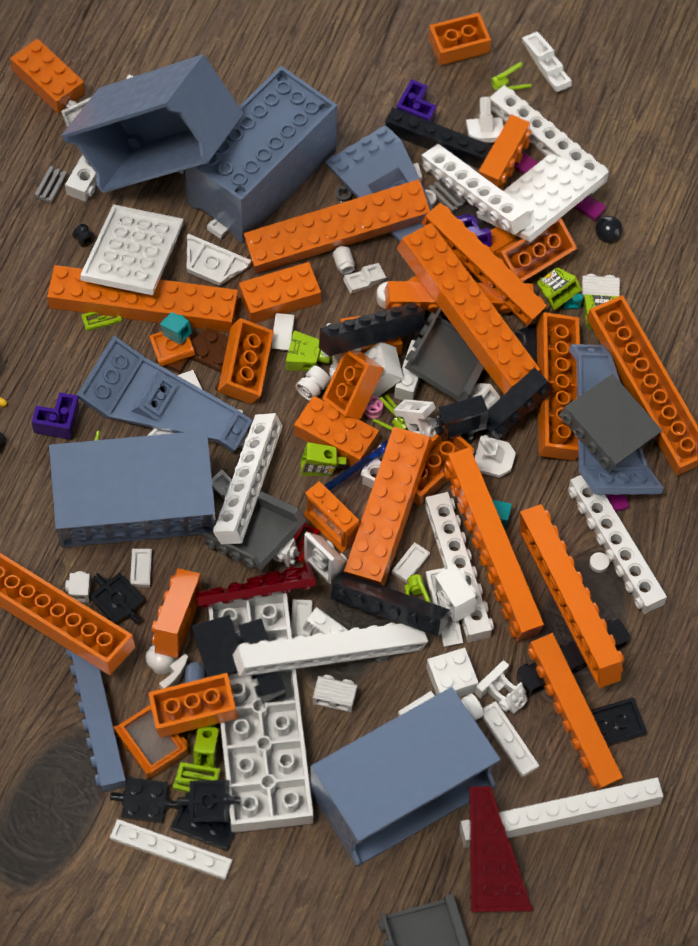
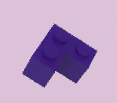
(414, 102)
(57, 421)

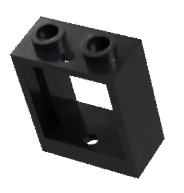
(461, 418)

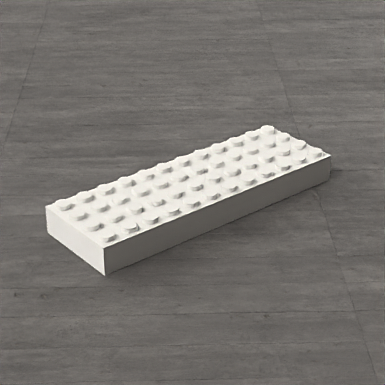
(266, 742)

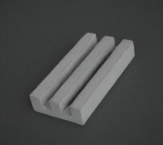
(56, 173)
(437, 185)

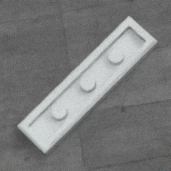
(509, 740)

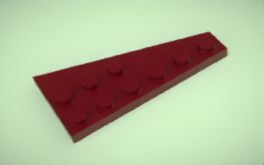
(262, 585)
(493, 867)

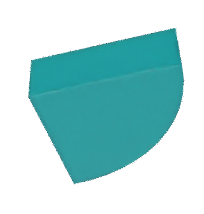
(573, 303)

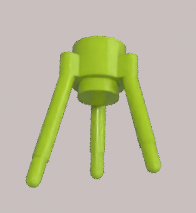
(501, 79)
(398, 422)
(416, 586)

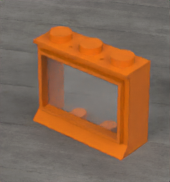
(331, 517)
(146, 746)

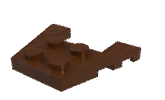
(209, 350)

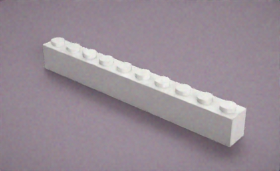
(327, 648)
(576, 809)

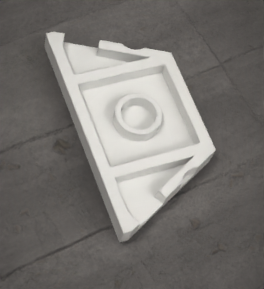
(213, 262)

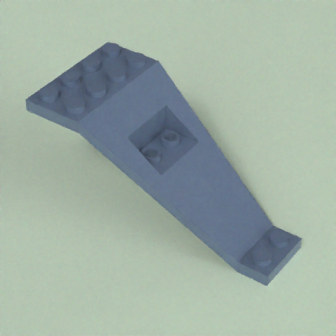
(374, 166)
(127, 383)
(630, 475)

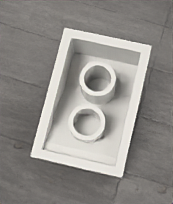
(323, 557)

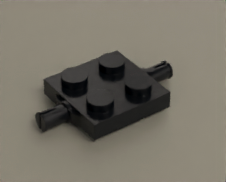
(117, 598)
(144, 800)
(209, 801)

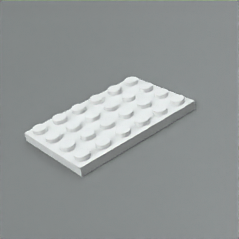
(549, 192)
(132, 249)

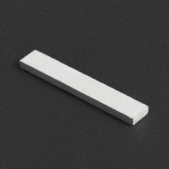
(171, 849)

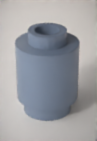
(194, 672)

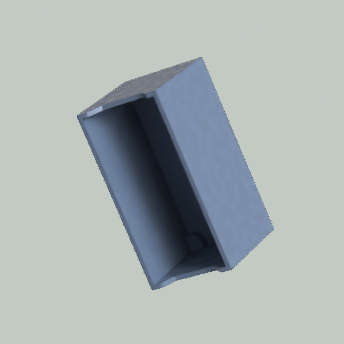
(154, 123)
(267, 154)
(132, 488)
(403, 776)

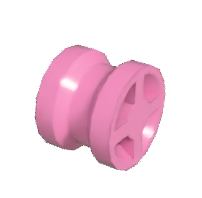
(374, 403)

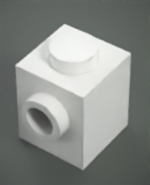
(79, 586)

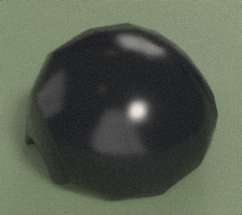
(609, 229)

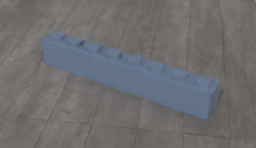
(98, 723)

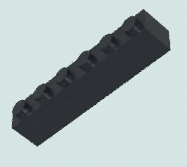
(428, 135)
(371, 329)
(390, 604)
(533, 683)

